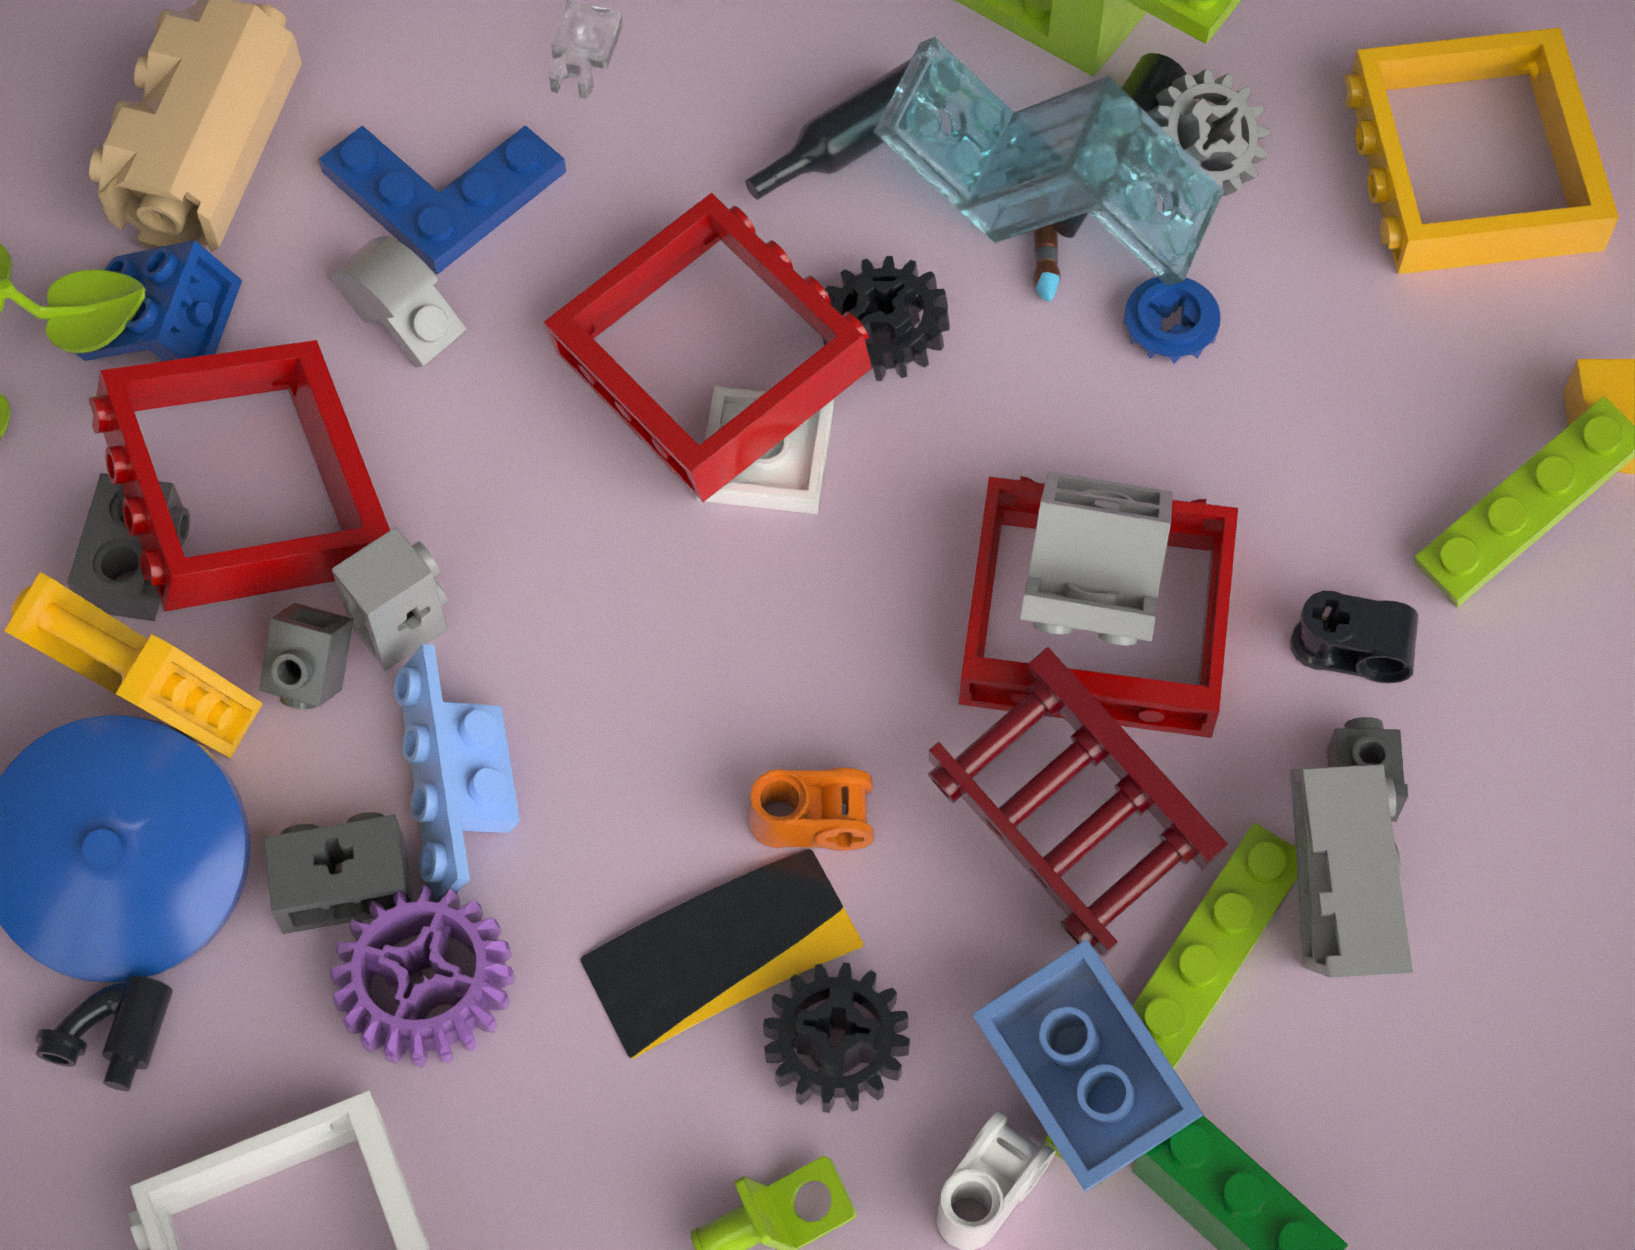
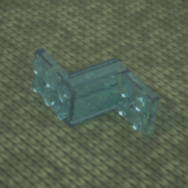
(1051, 160)

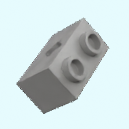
(392, 597)

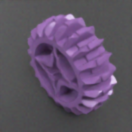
(377, 955)

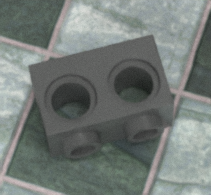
(109, 551)

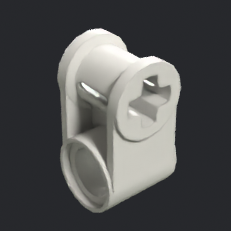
(998, 1174)

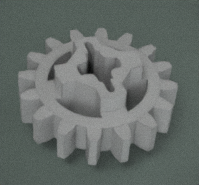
(1230, 138)

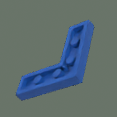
(450, 221)

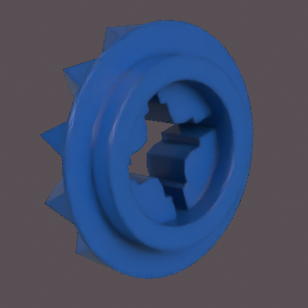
(1157, 300)

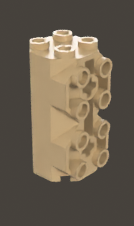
(203, 121)

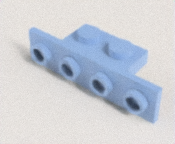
(456, 770)

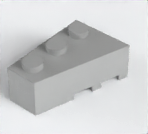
(1348, 872)

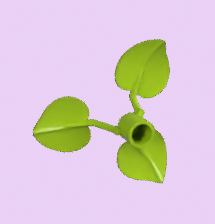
(83, 310)

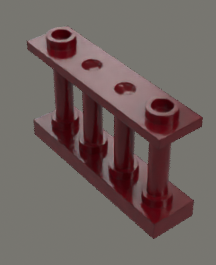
(1095, 740)

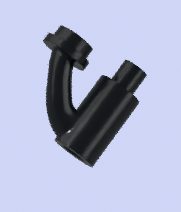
(137, 1022)

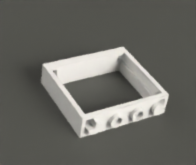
(271, 1153)

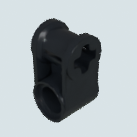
(1359, 635)

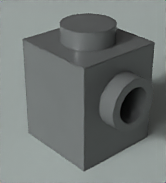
(305, 656)

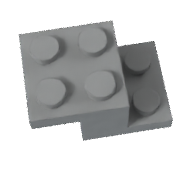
(1097, 558)

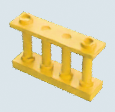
(131, 666)

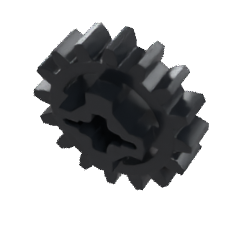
(889, 308)
(811, 1030)

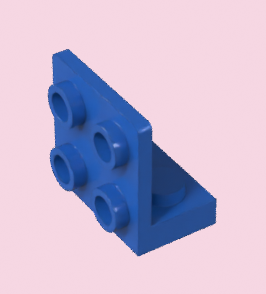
(183, 305)

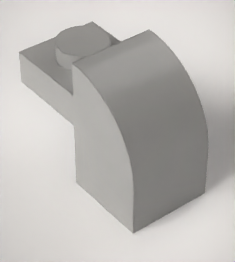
(398, 288)

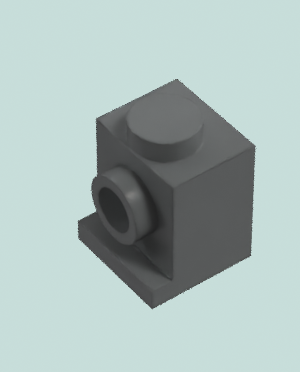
(1367, 741)

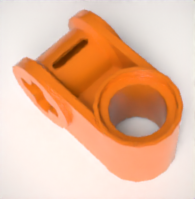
(817, 806)

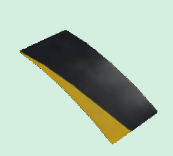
(719, 950)

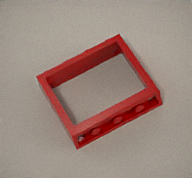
(770, 417)
(257, 568)
(1128, 699)

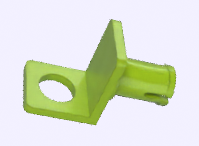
(771, 1214)

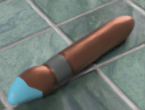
(1046, 253)

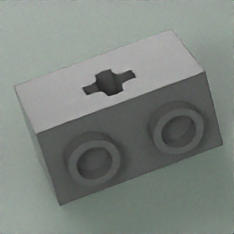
(303, 875)

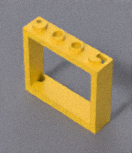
(1492, 239)

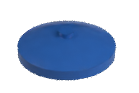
(118, 848)

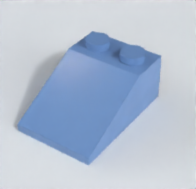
(1087, 1065)

